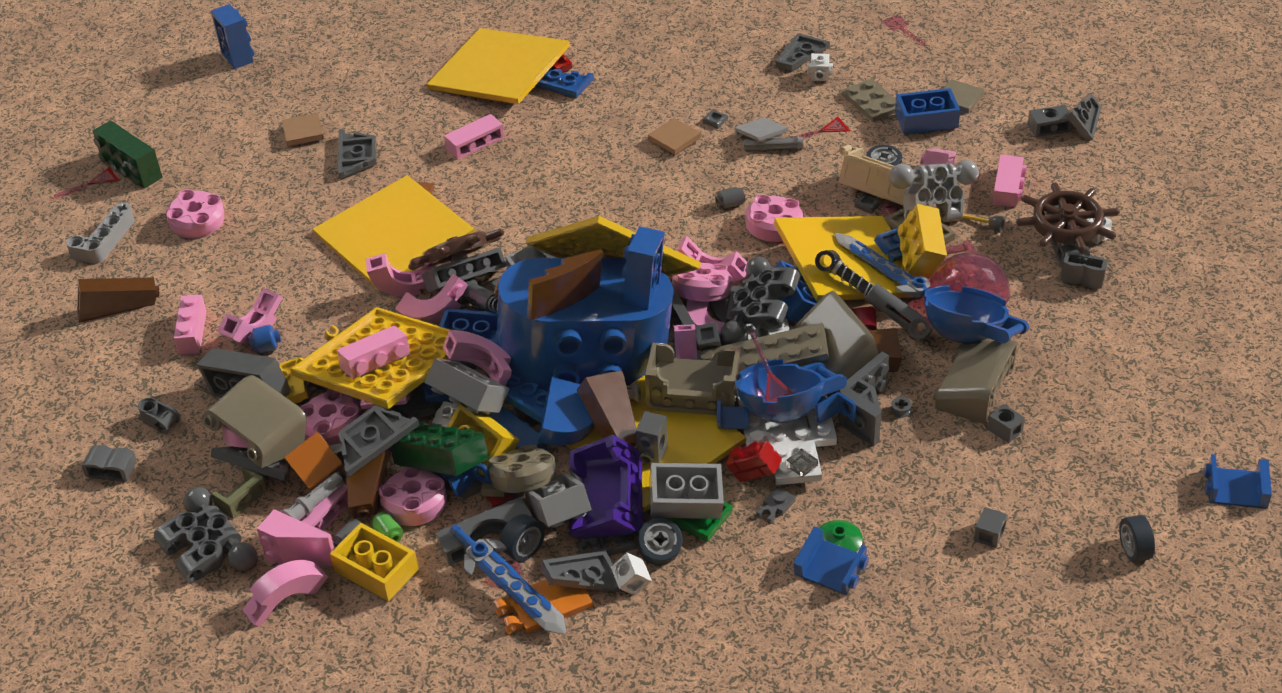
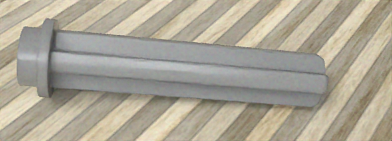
(774, 143)

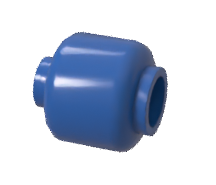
(264, 339)

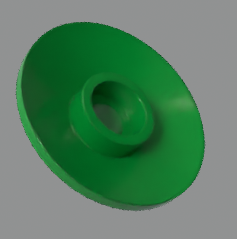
(850, 538)

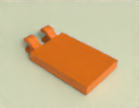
(565, 599)

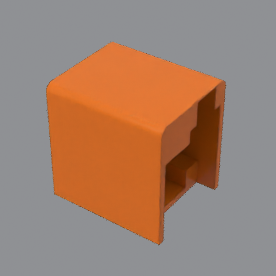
(314, 460)

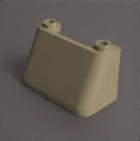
(847, 338)
(975, 379)
(690, 383)
(260, 417)

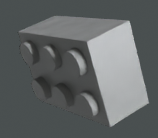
(466, 386)
(686, 490)
(559, 501)

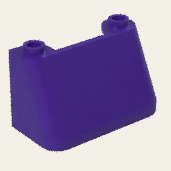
(613, 487)

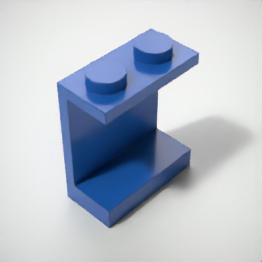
(1238, 486)
(829, 563)

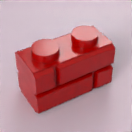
(753, 461)

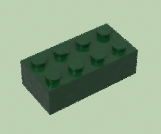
(127, 154)
(440, 449)

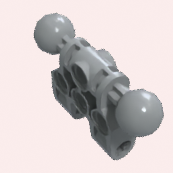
(935, 185)

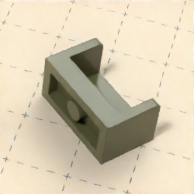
(242, 495)

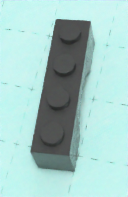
(488, 522)

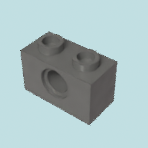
(1049, 121)
(652, 437)

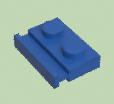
(890, 244)

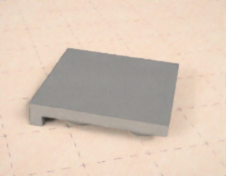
(761, 129)

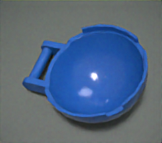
(971, 315)
(804, 381)

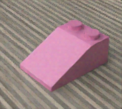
(290, 540)

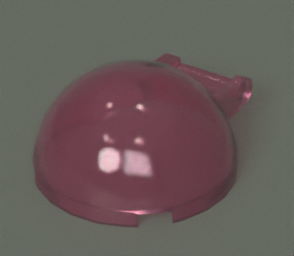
(972, 271)

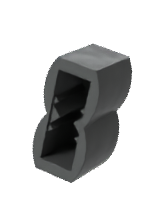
(1083, 270)
(109, 463)

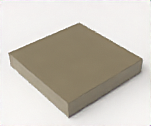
(965, 94)

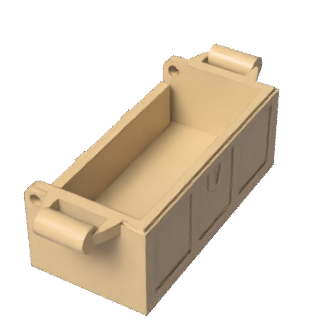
(868, 175)

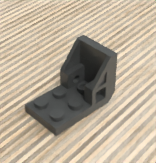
(862, 390)

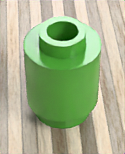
(387, 525)

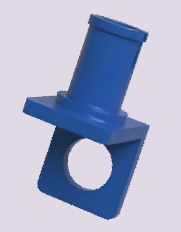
(834, 404)
(732, 417)
(465, 479)

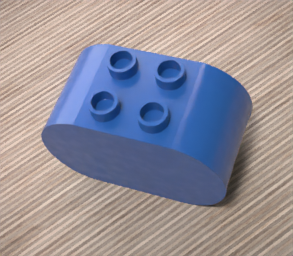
(583, 339)

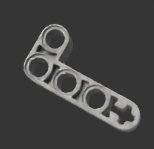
(104, 238)

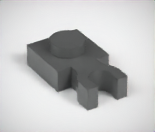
(776, 502)

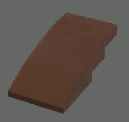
(564, 284)

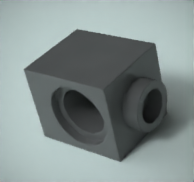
(708, 336)
(1005, 423)
(990, 527)

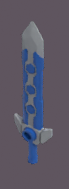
(909, 284)
(485, 556)

